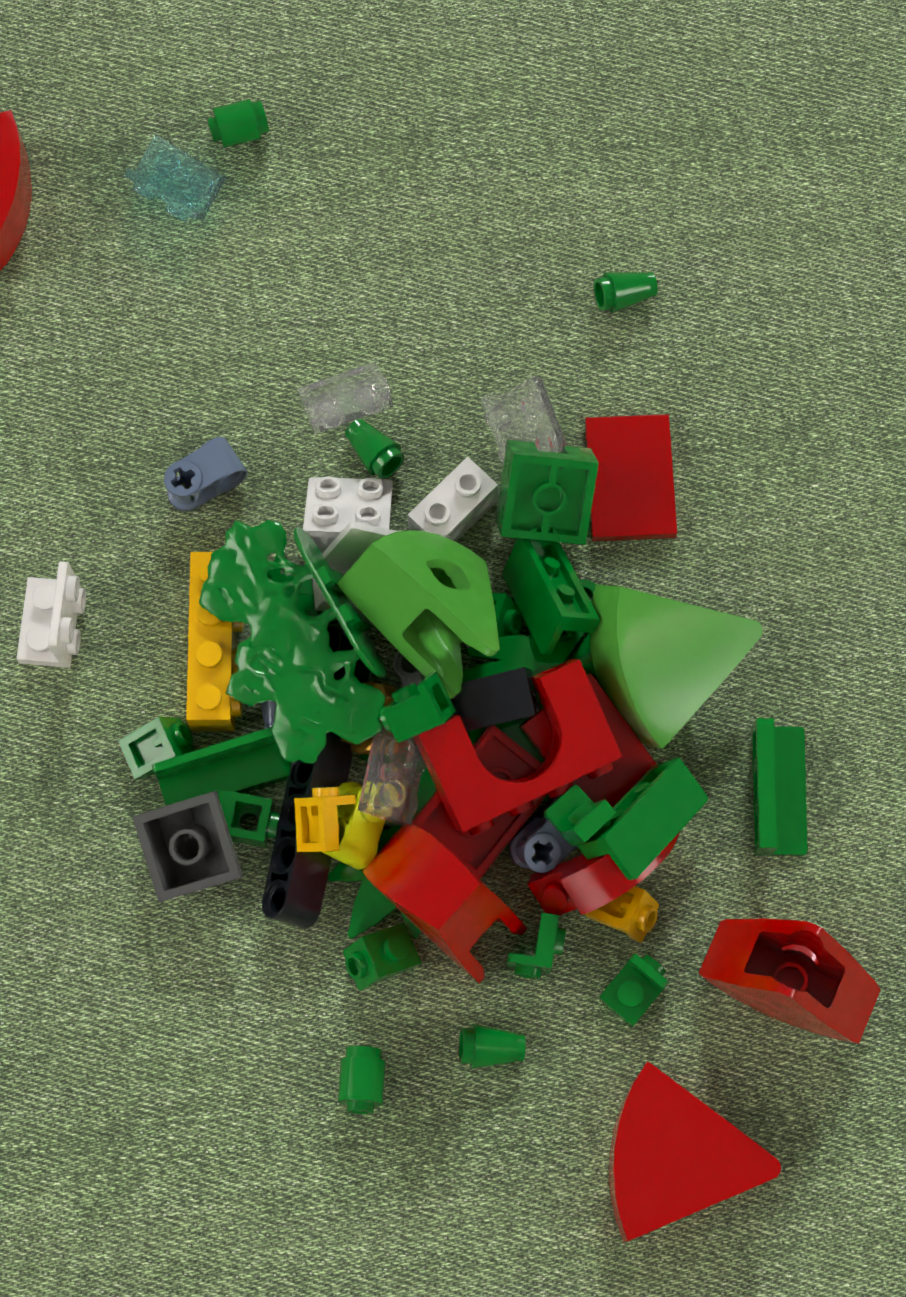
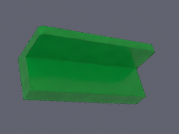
(548, 592)
(229, 765)
(779, 789)
(648, 818)

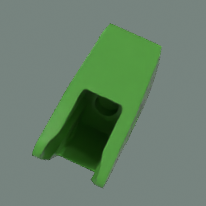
(426, 600)
(663, 657)

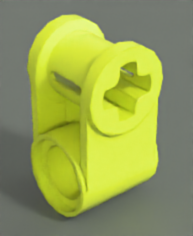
(357, 831)

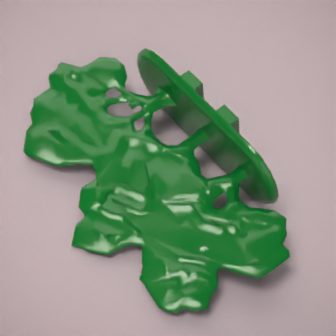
(287, 649)

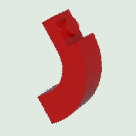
(586, 883)

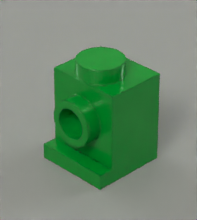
(417, 708)
(239, 806)

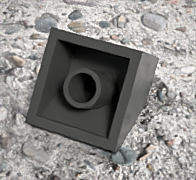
(187, 846)

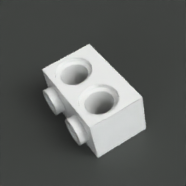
(455, 502)

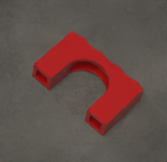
(579, 747)

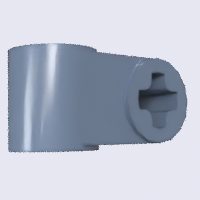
(207, 472)
(550, 845)

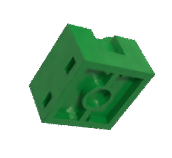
(546, 493)

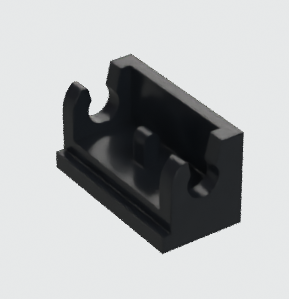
(496, 699)

